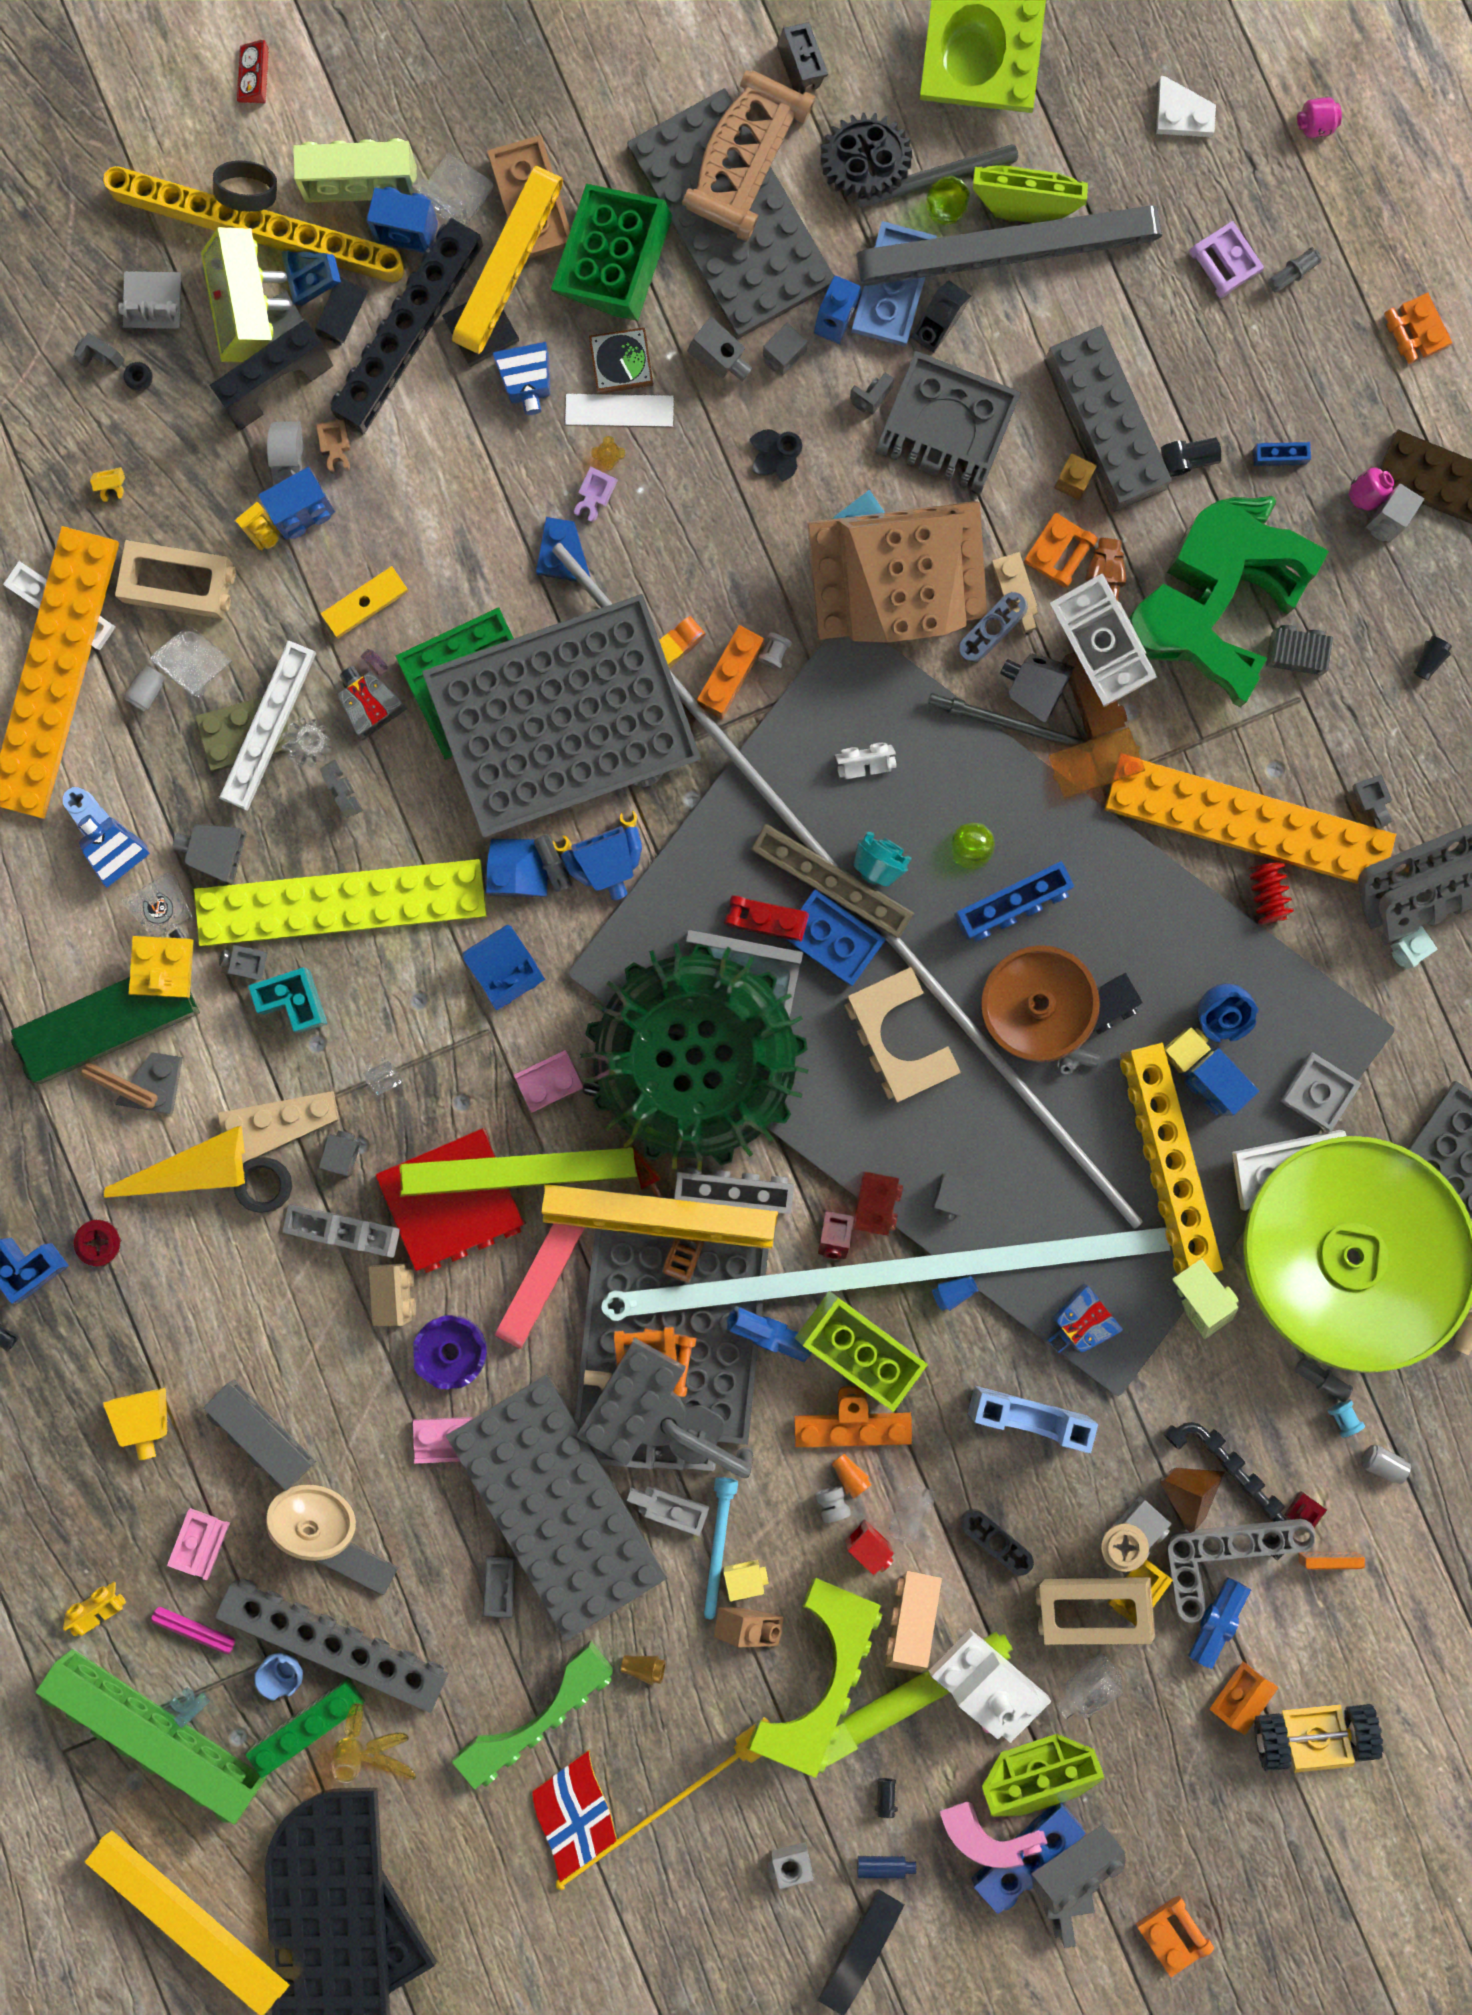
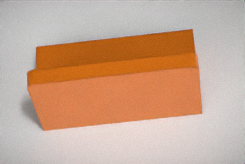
(1243, 1698)

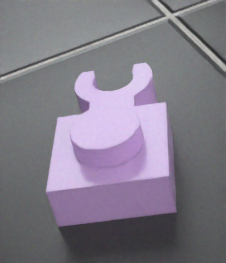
(597, 489)

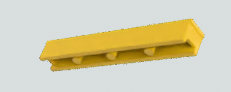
(659, 1216)
(186, 1923)

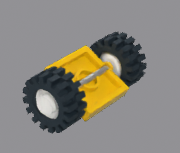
(1318, 1738)

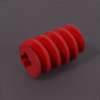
(1271, 893)

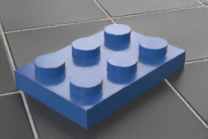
(837, 939)

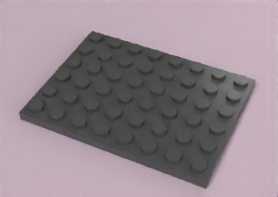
(562, 715)
(720, 1363)

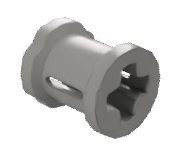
(774, 651)

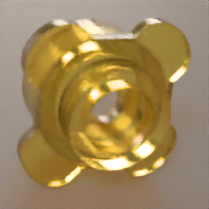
(610, 461)

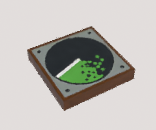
(621, 360)

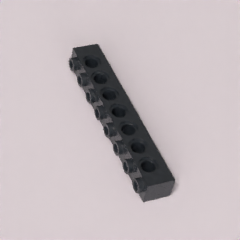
(449, 237)

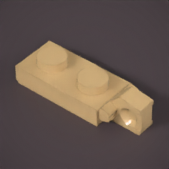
(1013, 578)

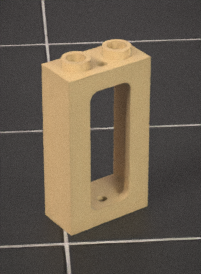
(211, 605)
(1096, 1588)

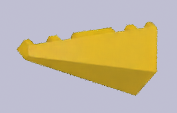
(203, 1166)

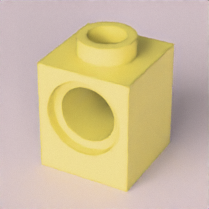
(1187, 1049)
(745, 1580)

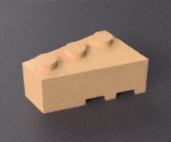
(913, 1622)

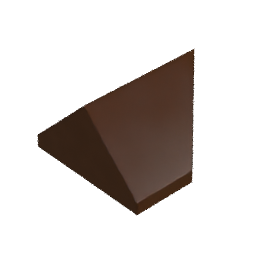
(1192, 1493)

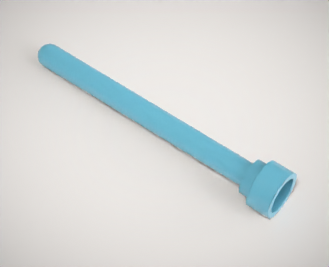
(725, 1490)

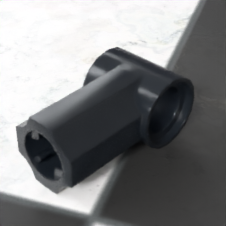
(1183, 456)

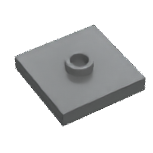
(1320, 1092)

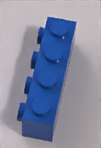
(1014, 900)

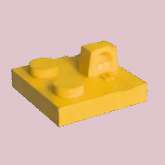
(161, 966)

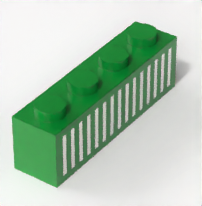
(303, 1728)

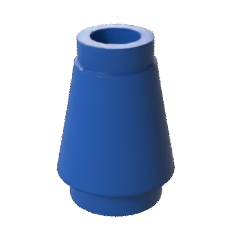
(954, 1292)

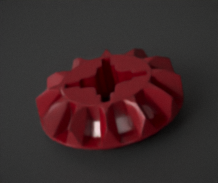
(89, 1253)

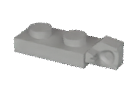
(670, 1509)

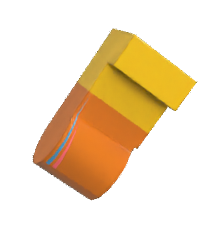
(681, 640)

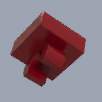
(1306, 1509)

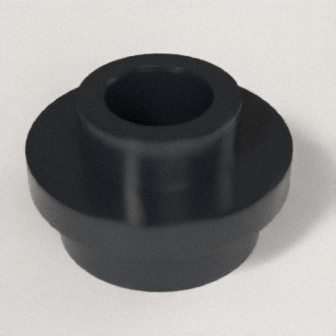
(134, 369)

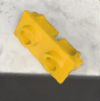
(82, 1616)

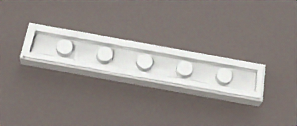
(267, 725)

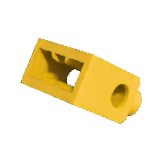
(139, 1420)

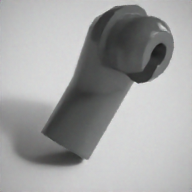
(1069, 1063)

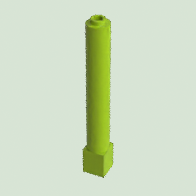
(895, 1707)

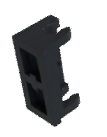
(801, 57)
(340, 311)

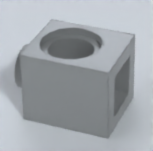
(796, 1853)

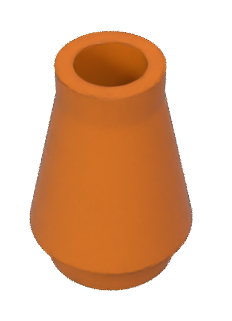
(851, 1476)

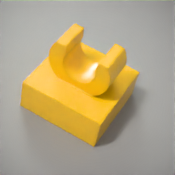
(108, 480)

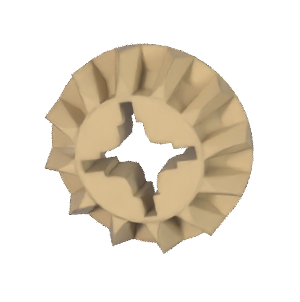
(1133, 1558)

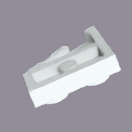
(1183, 111)

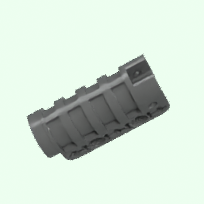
(1424, 891)

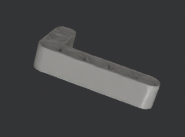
(1228, 1550)

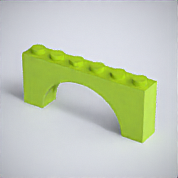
(806, 1739)

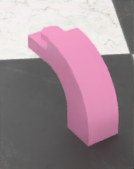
(971, 1840)

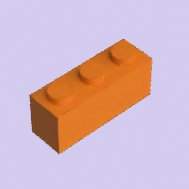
(730, 672)

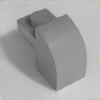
(284, 449)

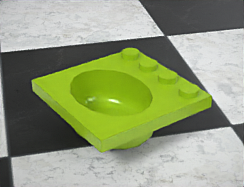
(983, 53)

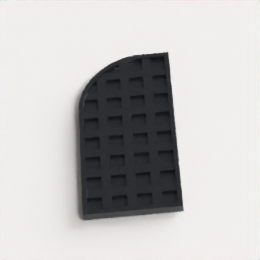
(328, 1906)

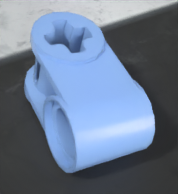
(89, 806)

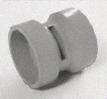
(832, 1504)

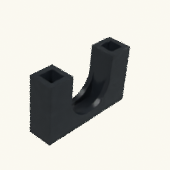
(290, 352)

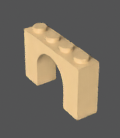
(900, 1076)

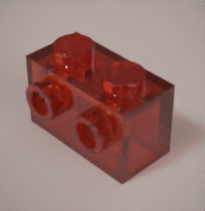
(877, 1203)

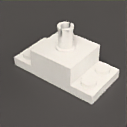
(1104, 639)
(989, 1687)

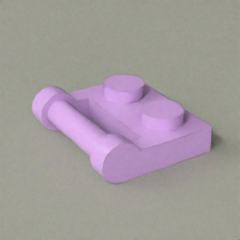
(1234, 254)

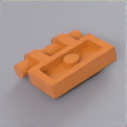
(1424, 325)

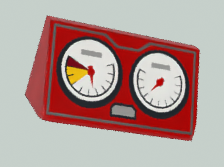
(253, 72)

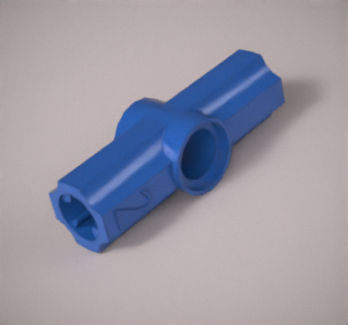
(766, 1333)
(1219, 1622)

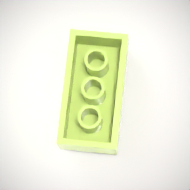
(353, 169)

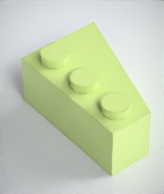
(1206, 1300)

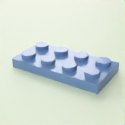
(889, 308)

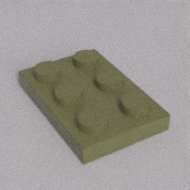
(226, 730)

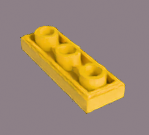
(259, 527)
(348, 611)

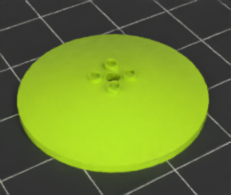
(1411, 1246)

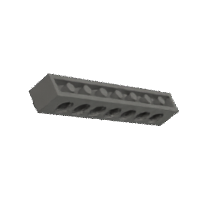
(342, 1660)

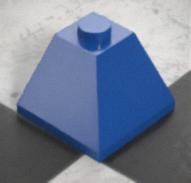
(515, 869)

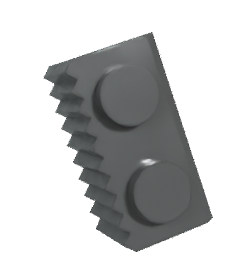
(1299, 650)

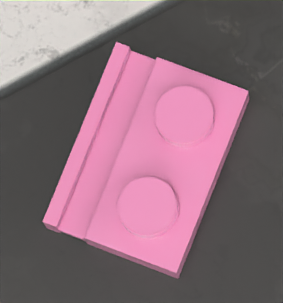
(548, 1081)
(431, 1439)
(198, 1544)

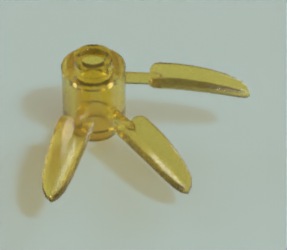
(349, 1752)

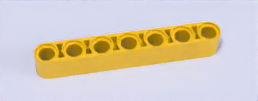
(507, 259)

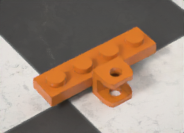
(853, 1424)

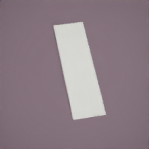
(619, 410)

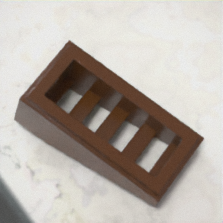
(675, 1272)

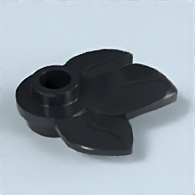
(772, 456)

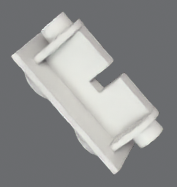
(876, 757)

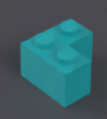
(295, 993)

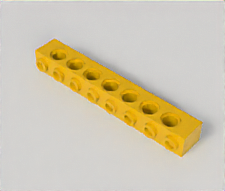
(1178, 1147)

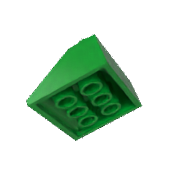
(613, 250)

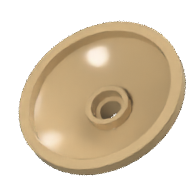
(313, 1512)

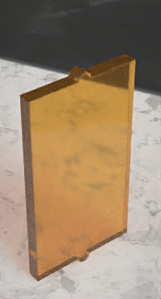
(1096, 763)

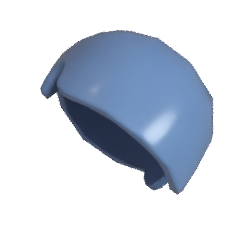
(278, 1676)

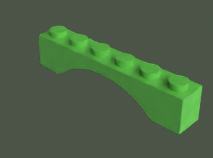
(488, 1753)

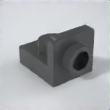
(92, 347)
(877, 392)
(243, 962)

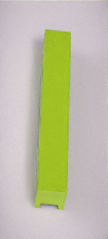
(516, 1171)

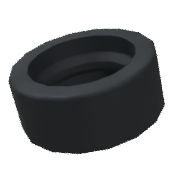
(284, 1191)

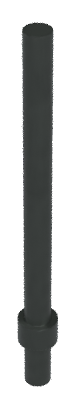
(958, 706)

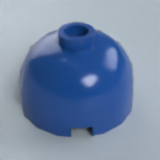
(1227, 1012)

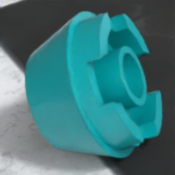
(880, 860)

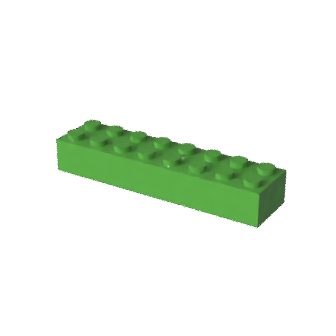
(150, 1736)

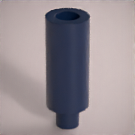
(884, 1867)

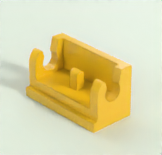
(1159, 1583)

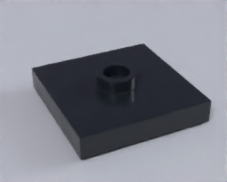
(500, 338)

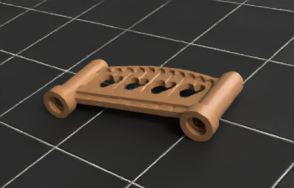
(733, 207)

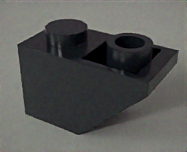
(941, 315)
(1116, 1000)

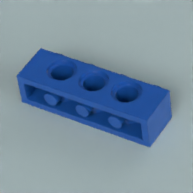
(1005, 1895)

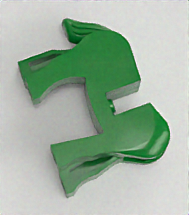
(1215, 553)

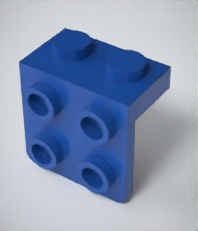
(503, 966)

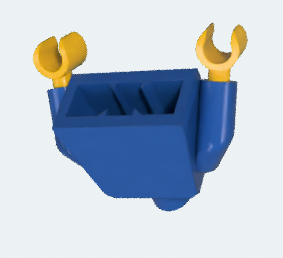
(605, 858)

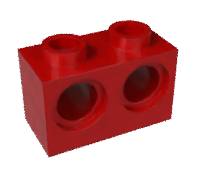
(870, 1548)

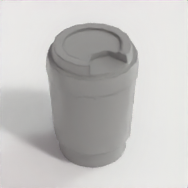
(144, 688)
(1385, 1464)

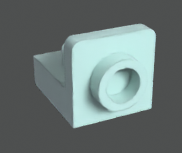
(1413, 948)

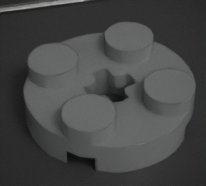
(341, 789)

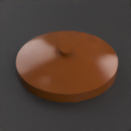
(1040, 1003)

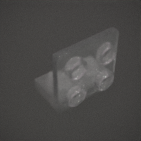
(455, 189)

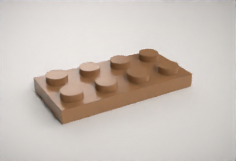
(511, 170)

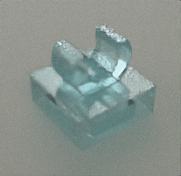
(190, 1708)

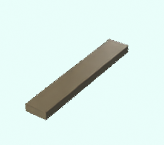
(832, 881)

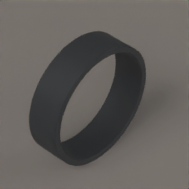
(244, 202)

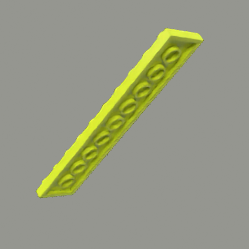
(340, 902)

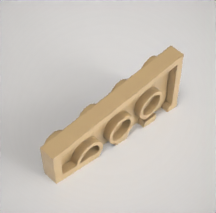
(279, 1122)

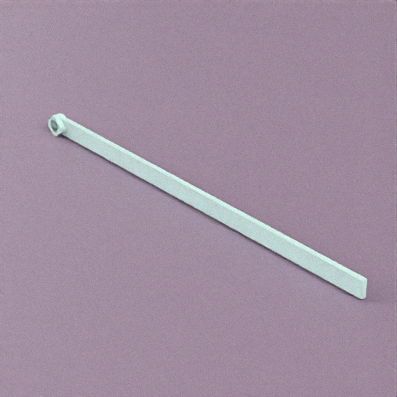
(887, 1272)

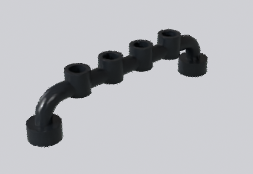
(1233, 1465)

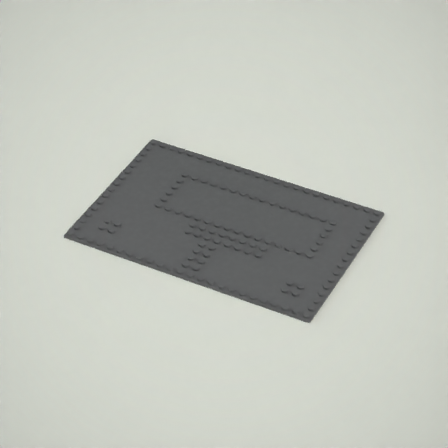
(1125, 915)

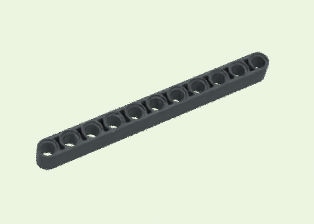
(1008, 245)

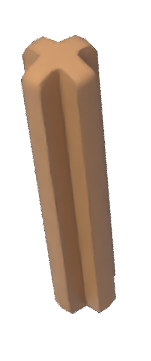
(119, 1085)

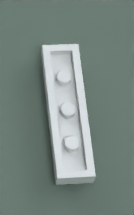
(31, 587)

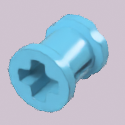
(1346, 1418)

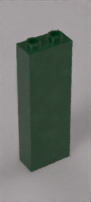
(94, 1029)

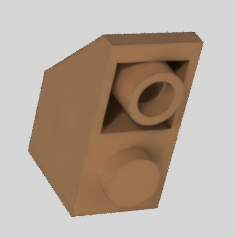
(748, 1627)

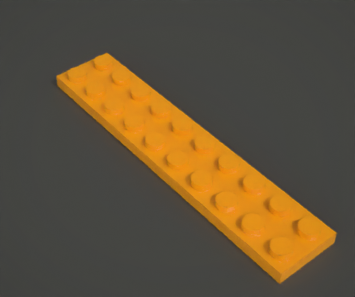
(54, 669)
(1249, 821)

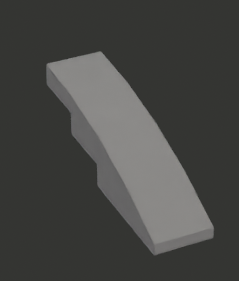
(341, 1230)
(655, 1457)

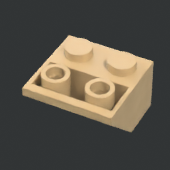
(391, 1294)

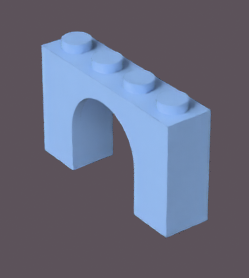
(1003, 1410)

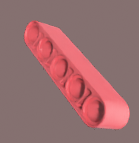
(538, 1284)

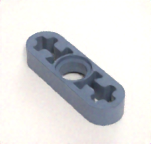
(1014, 618)

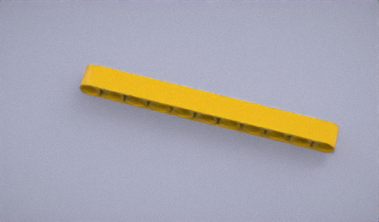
(264, 234)

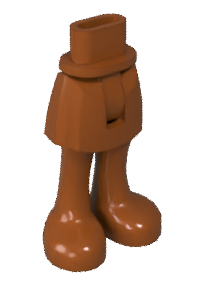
(1110, 563)

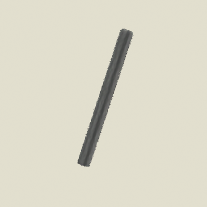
(957, 169)

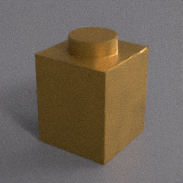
(1075, 476)

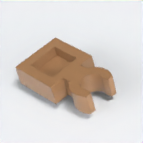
(334, 441)

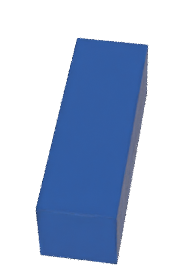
(1281, 454)

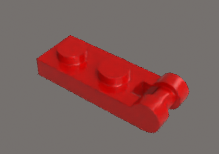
(767, 918)

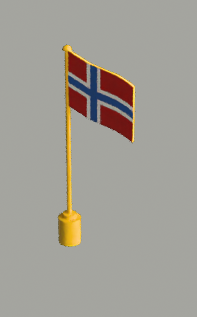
(580, 1820)

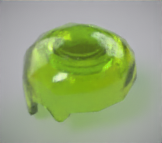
(947, 200)
(972, 845)

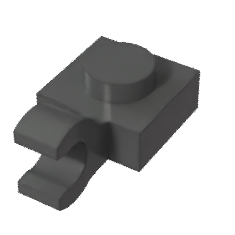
(1373, 796)

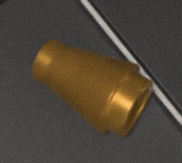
(645, 1668)

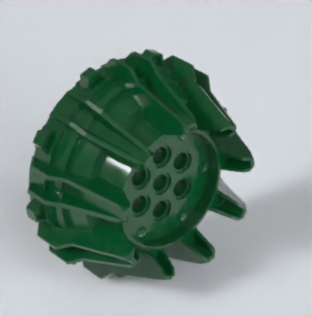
(751, 1082)

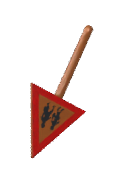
(646, 1173)

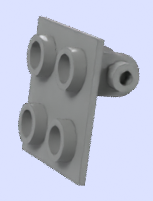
(151, 300)

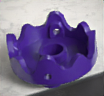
(429, 1356)

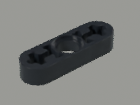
(1008, 1562)

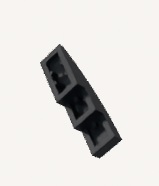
(861, 1952)

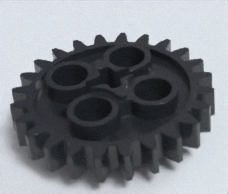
(889, 149)

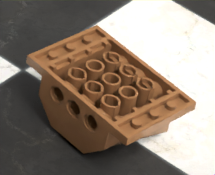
(898, 573)

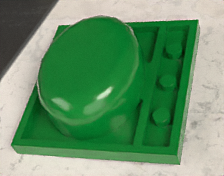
(458, 642)

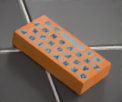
(1331, 1560)

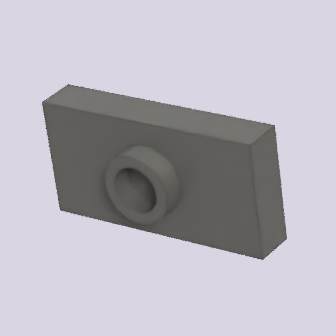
(499, 1586)

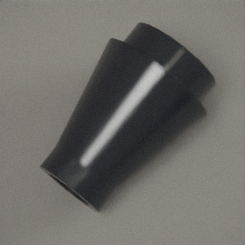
(1432, 657)

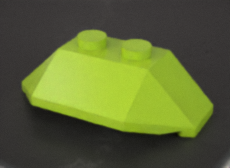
(1028, 193)
(1040, 1776)

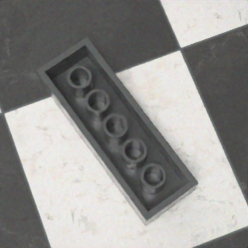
(1108, 418)

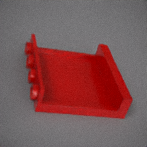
(450, 1222)

